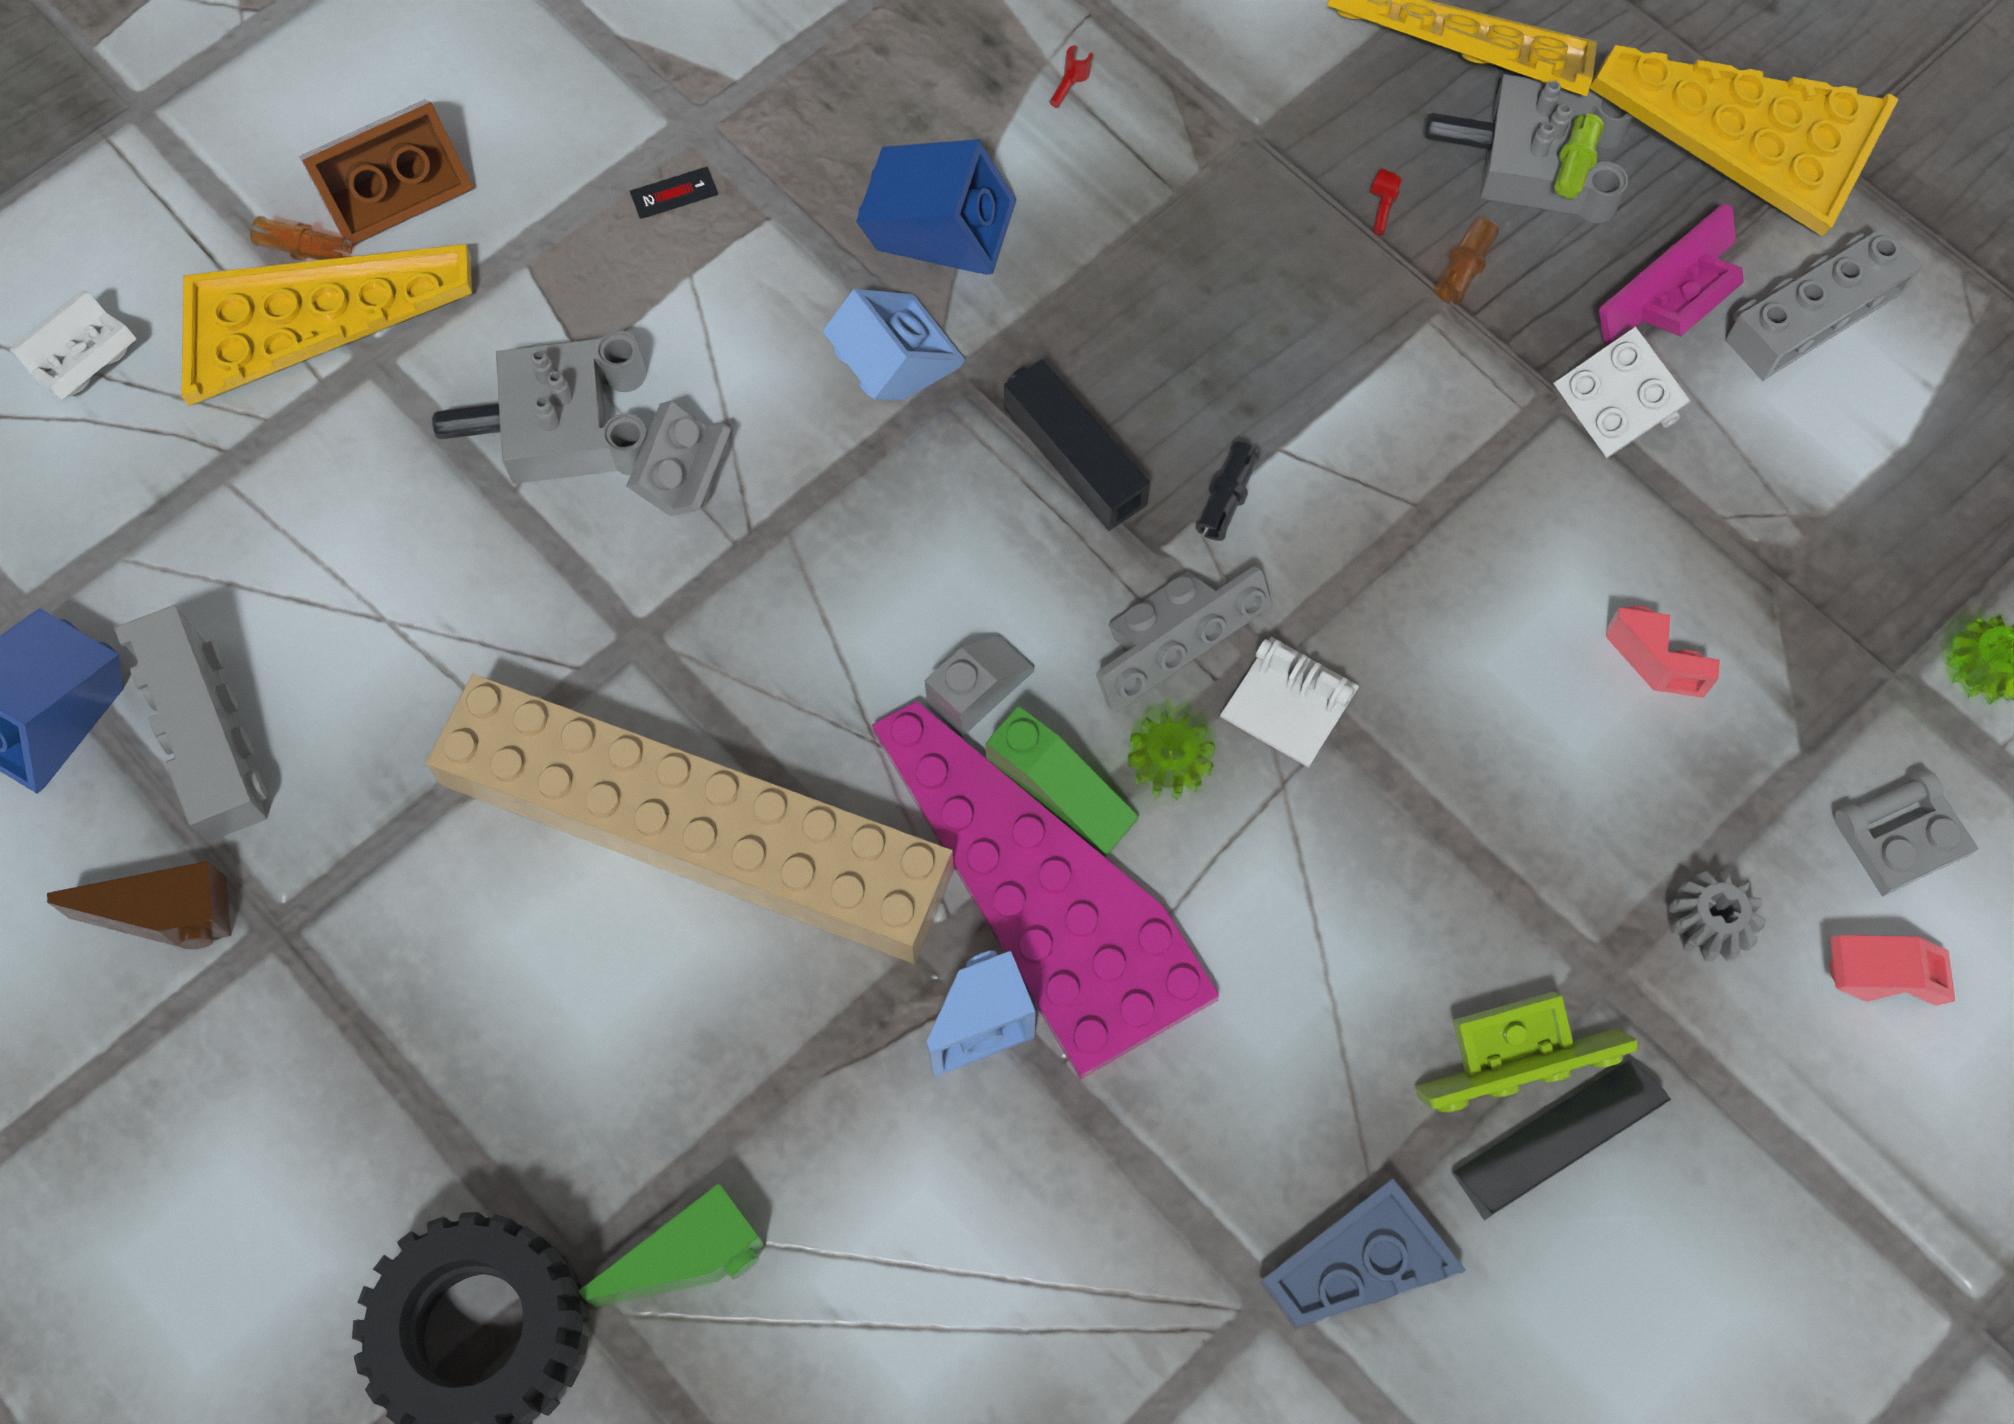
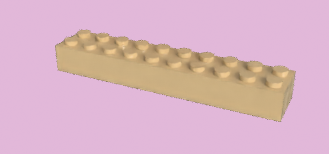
(693, 817)

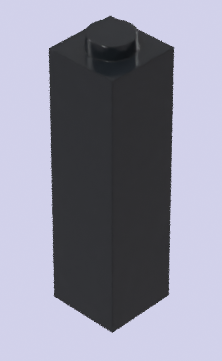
(1075, 444)

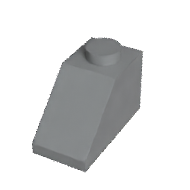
(975, 682)

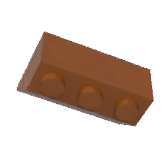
(387, 171)

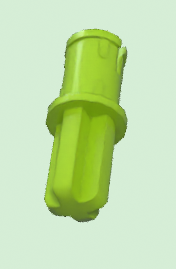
(1578, 155)

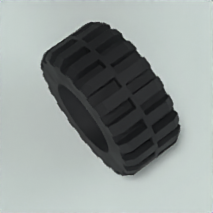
(415, 1281)

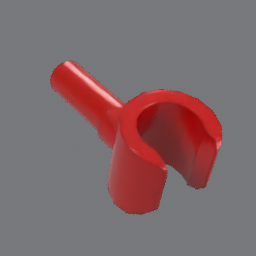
(1074, 72)
(1386, 187)

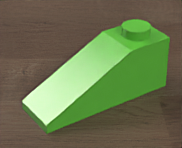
(1059, 780)
(688, 1251)

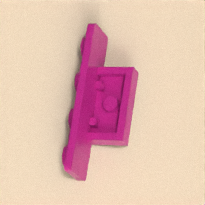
(1679, 284)

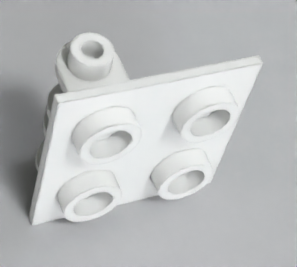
(1622, 393)
(1289, 701)

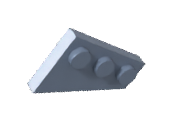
(1361, 1260)

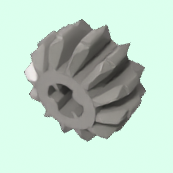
(1722, 933)

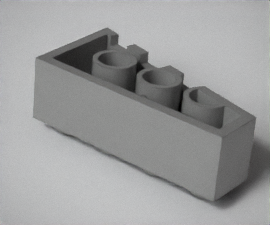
(195, 723)

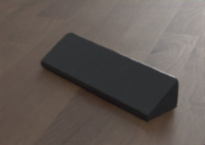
(1559, 1138)

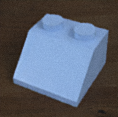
(891, 344)
(981, 1013)

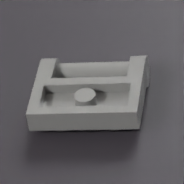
(1913, 848)

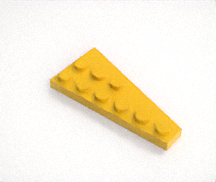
(279, 315)

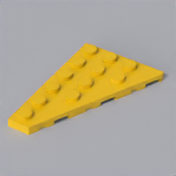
(1781, 139)

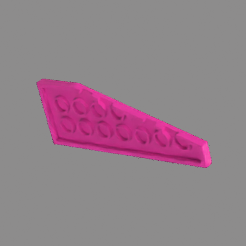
(1082, 932)

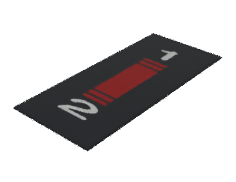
(673, 192)

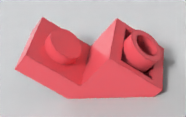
(1644, 642)
(1891, 966)

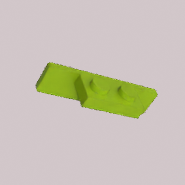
(1517, 1047)

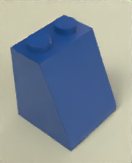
(938, 205)
(50, 695)

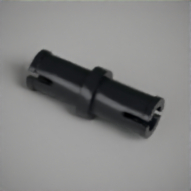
(1228, 491)

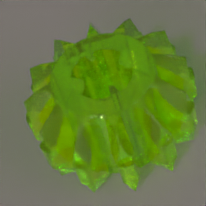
(1985, 659)
(1175, 737)

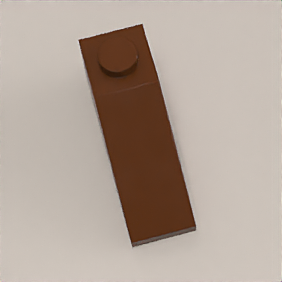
(170, 905)

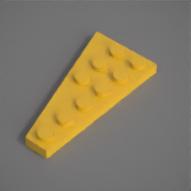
(1485, 38)

